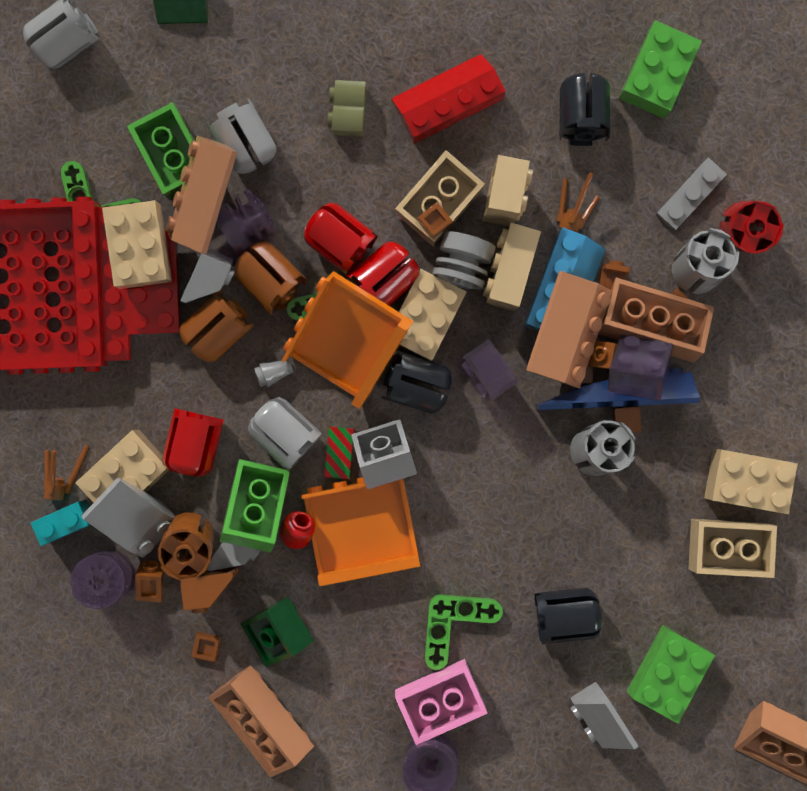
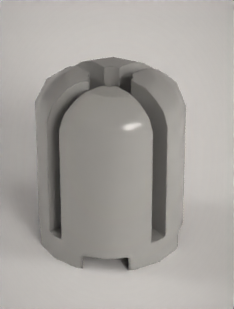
(59, 34)
(254, 130)
(705, 261)
(283, 432)
(602, 458)

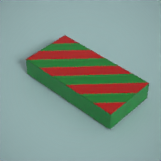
(339, 452)

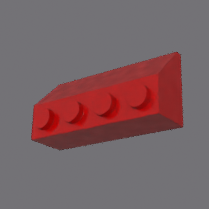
(449, 98)

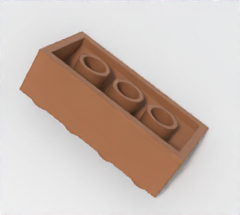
(201, 193)
(658, 316)
(569, 329)
(261, 722)
(775, 740)

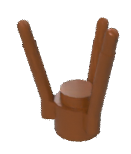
(572, 218)
(54, 486)

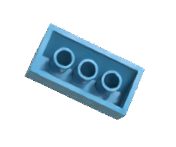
(569, 254)

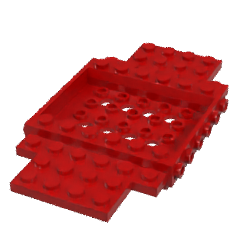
(92, 311)

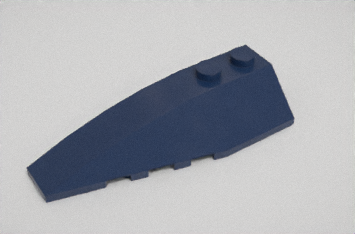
(678, 389)

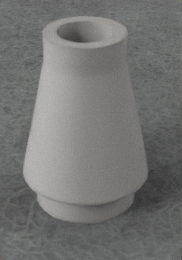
(271, 372)

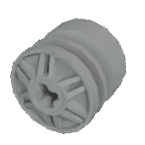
(464, 257)

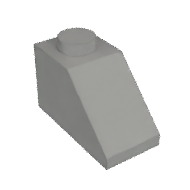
(231, 555)

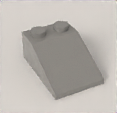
(130, 517)
(602, 719)

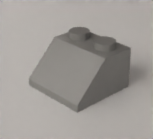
(209, 275)

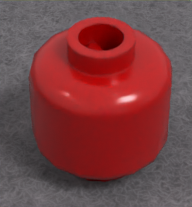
(297, 529)

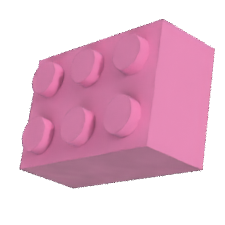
(440, 702)

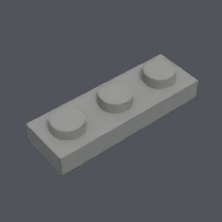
(691, 194)

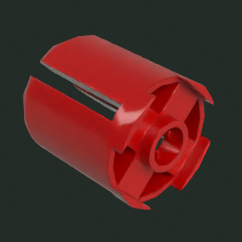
(757, 214)
(338, 237)
(379, 265)
(192, 443)

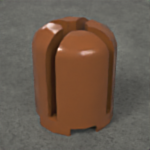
(268, 276)
(214, 327)
(195, 542)

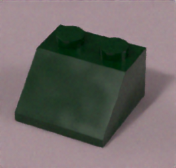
(181, 11)
(277, 632)

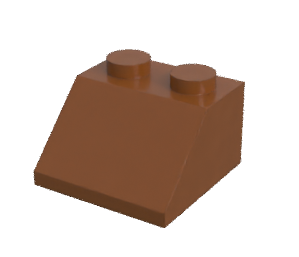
(206, 589)

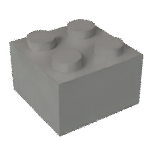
(383, 454)

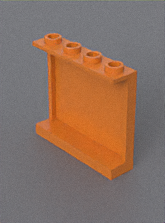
(347, 336)
(361, 530)

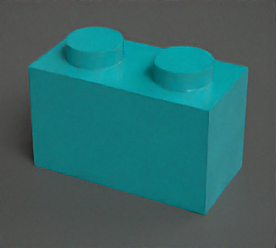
(60, 523)

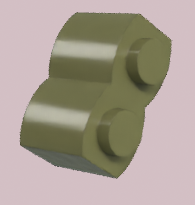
(348, 108)

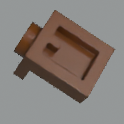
(613, 270)
(602, 355)
(149, 581)

